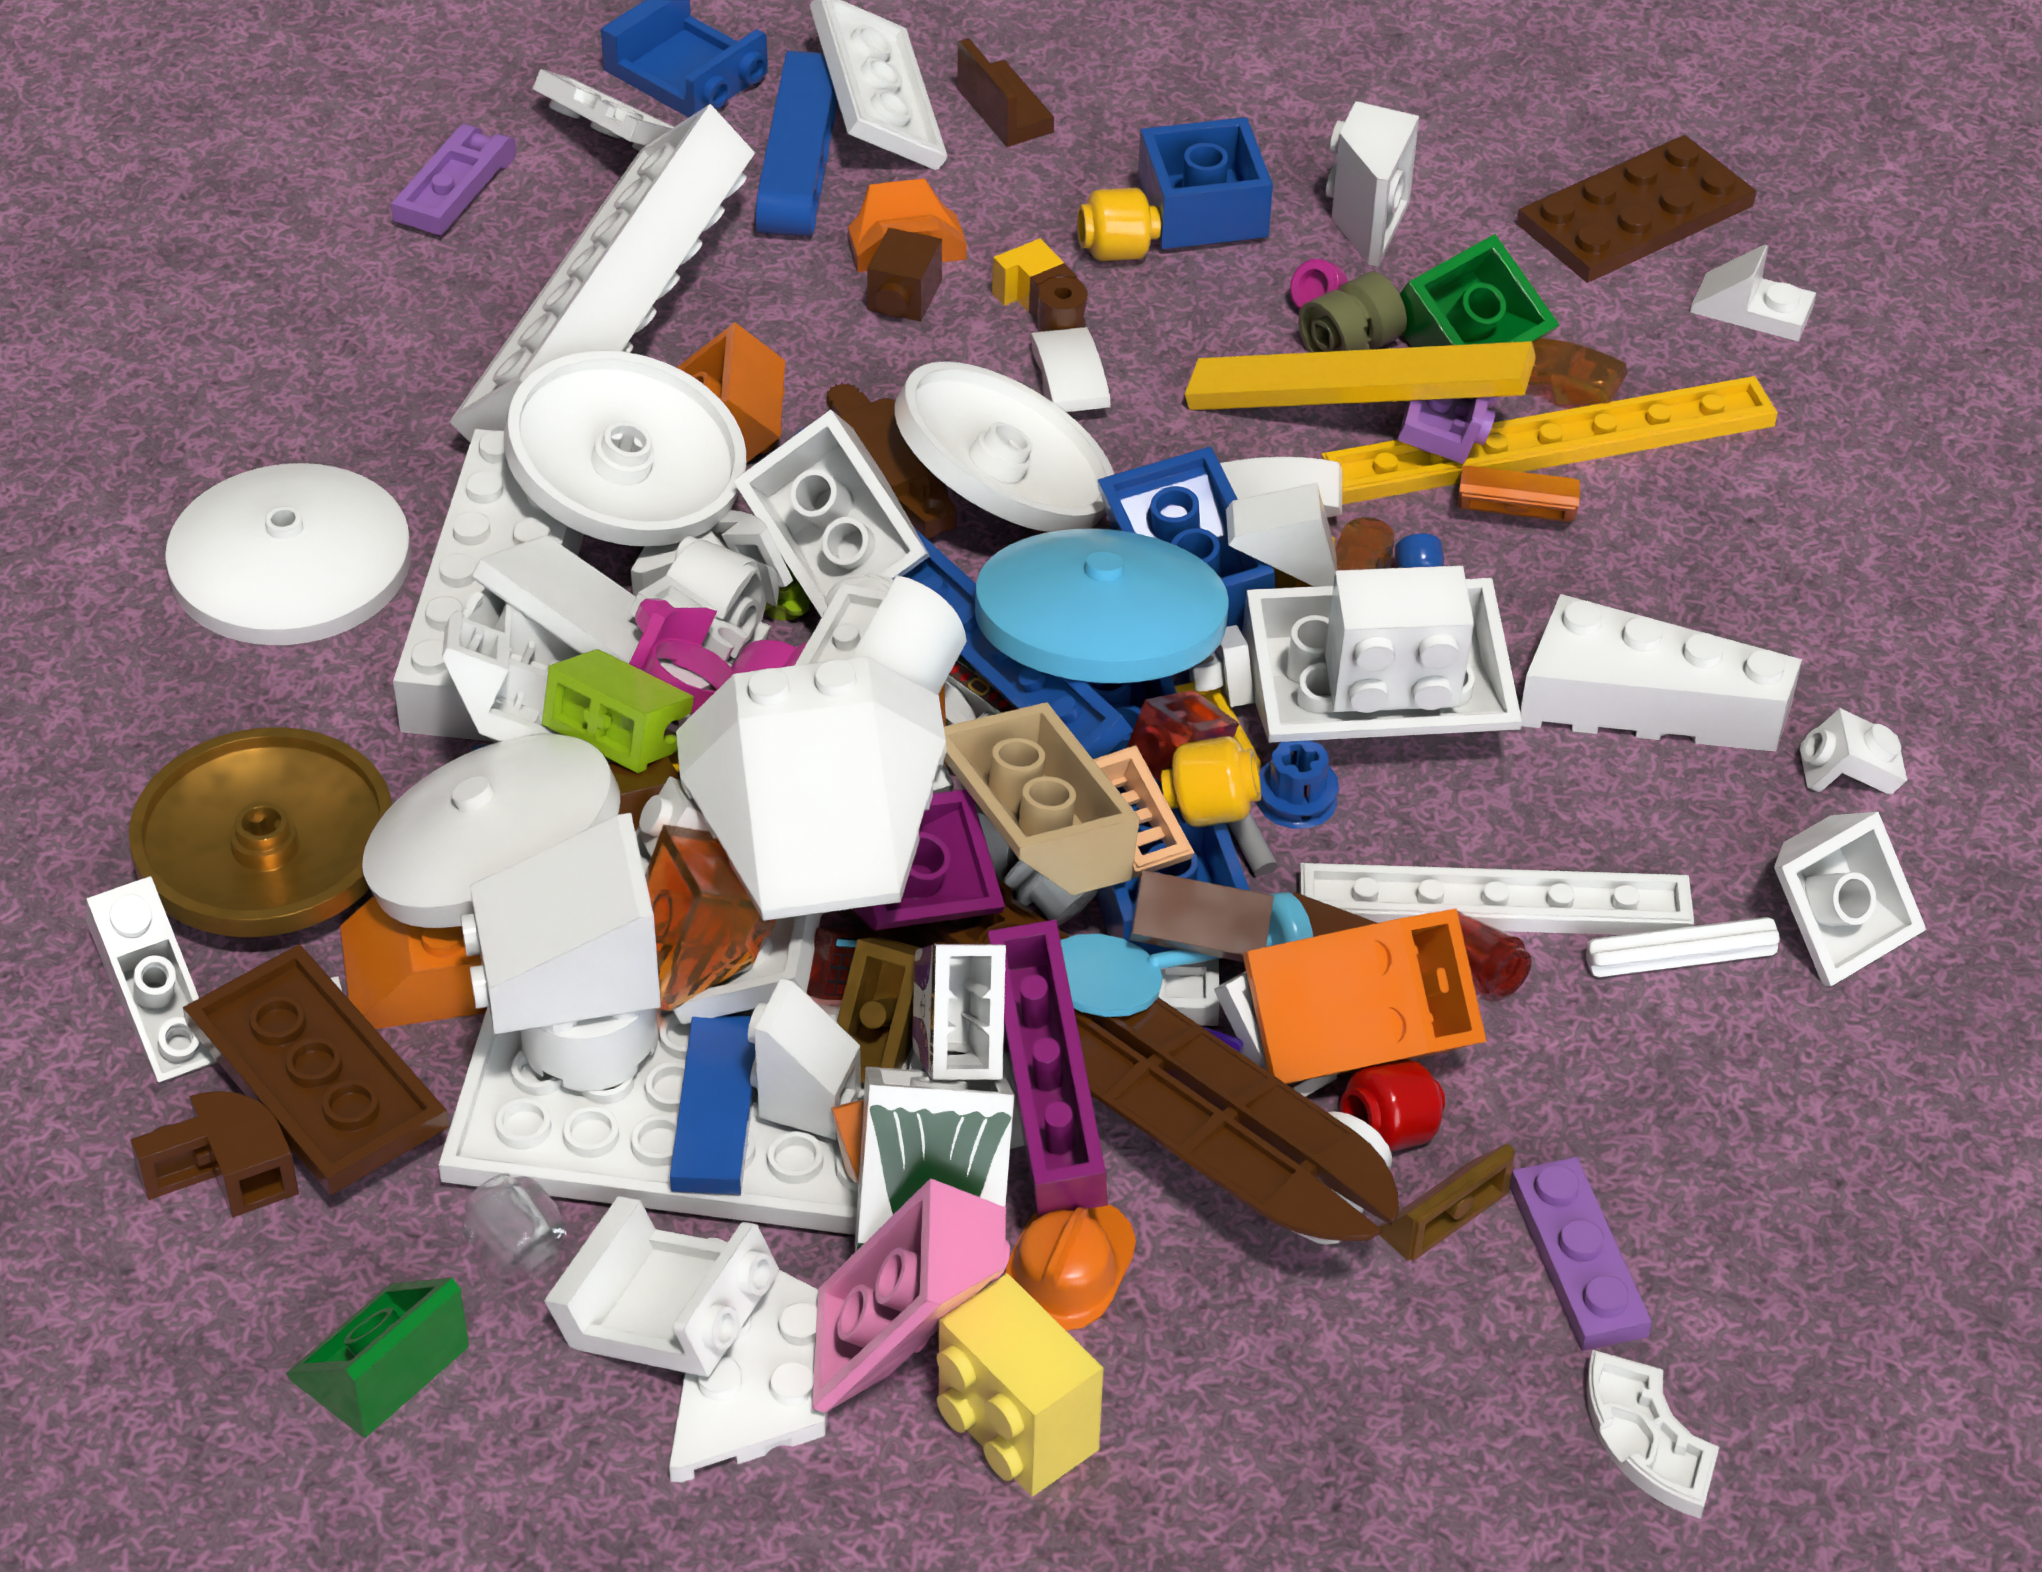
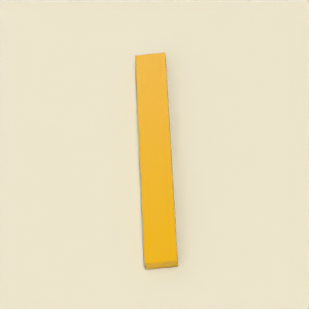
(1563, 438)

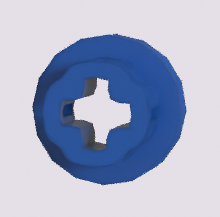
(1284, 783)

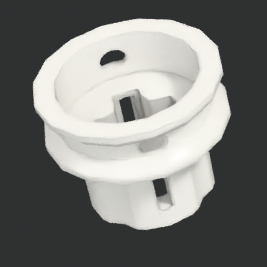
(1046, 895)

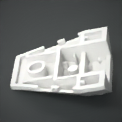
(502, 667)
(815, 781)

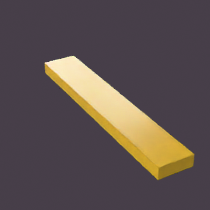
(1361, 376)

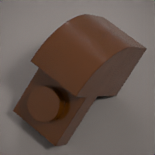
(226, 1140)

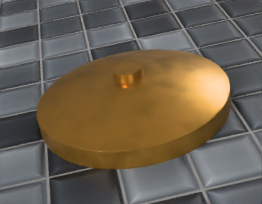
(258, 831)

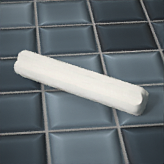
(1682, 947)

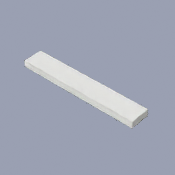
(1507, 897)

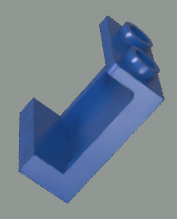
(679, 57)

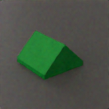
(385, 1352)

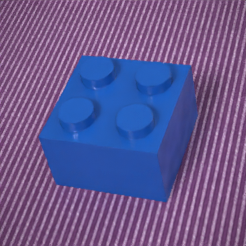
(1205, 182)

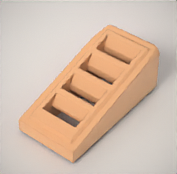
(1131, 772)

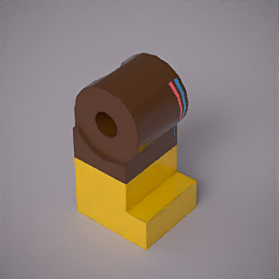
(1041, 285)

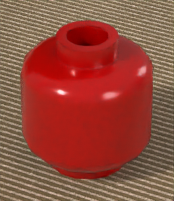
(1397, 1101)

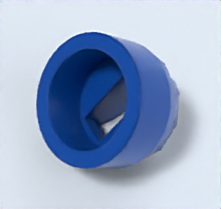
(1419, 551)

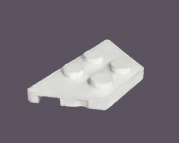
(757, 1390)

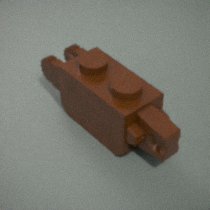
(915, 486)

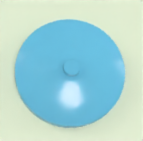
(1101, 605)

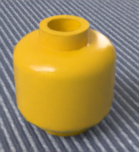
(1117, 224)
(1212, 781)

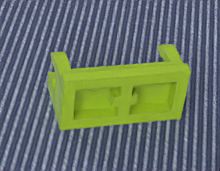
(614, 708)

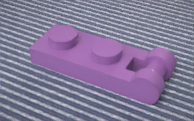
(452, 179)

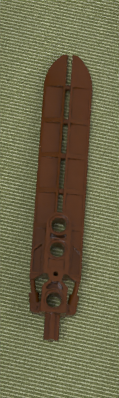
(1211, 1105)

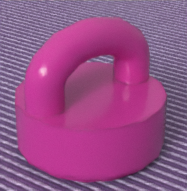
(1314, 279)

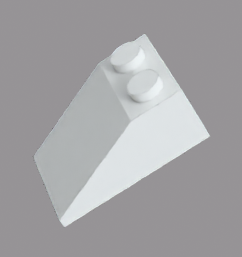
(831, 509)

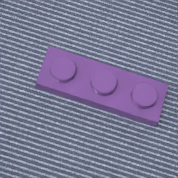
(1580, 1254)

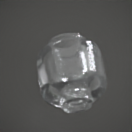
(514, 1227)

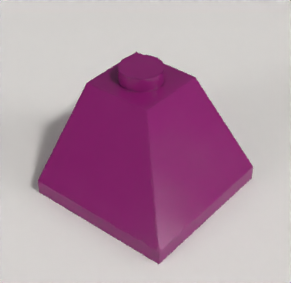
(950, 870)

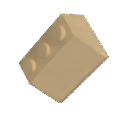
(1046, 797)

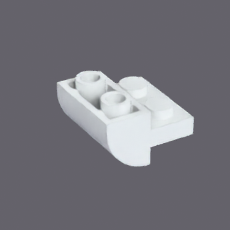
(900, 628)

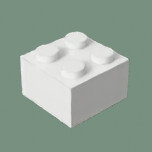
(1398, 638)

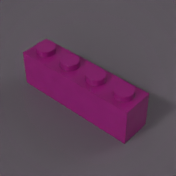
(1049, 1071)

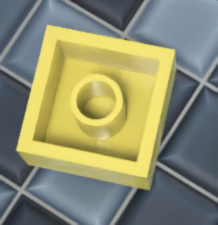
(1018, 1385)

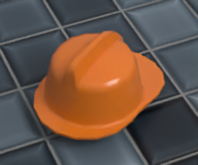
(1073, 1262)

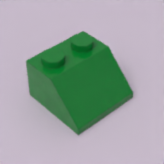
(1475, 301)

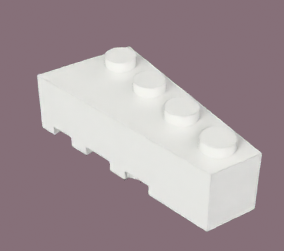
(1656, 679)

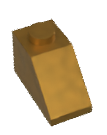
(880, 1002)

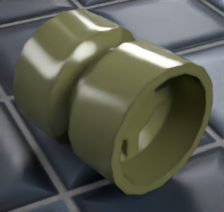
(1354, 317)

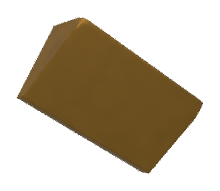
(1451, 1203)

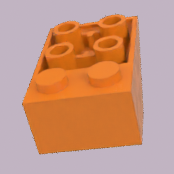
(1364, 996)

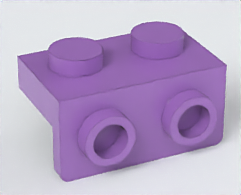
(1447, 425)

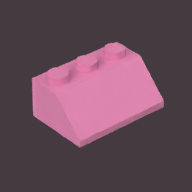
(900, 1285)

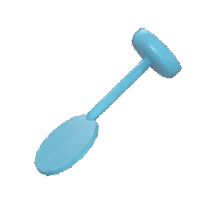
(1122, 979)

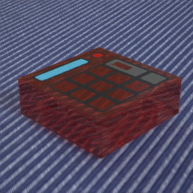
(832, 961)

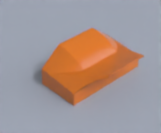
(906, 207)

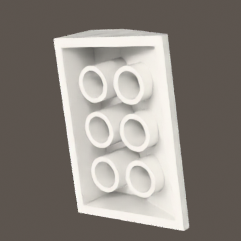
(1292, 686)

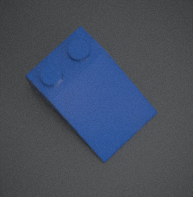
(1186, 506)

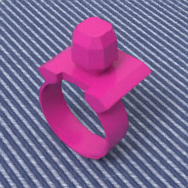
(678, 637)

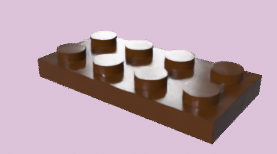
(1636, 208)
(317, 1068)

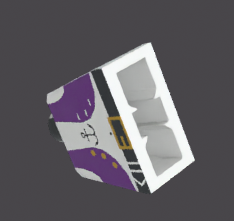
(959, 1010)

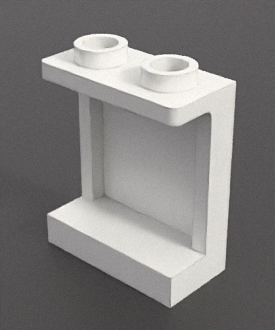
(660, 1292)

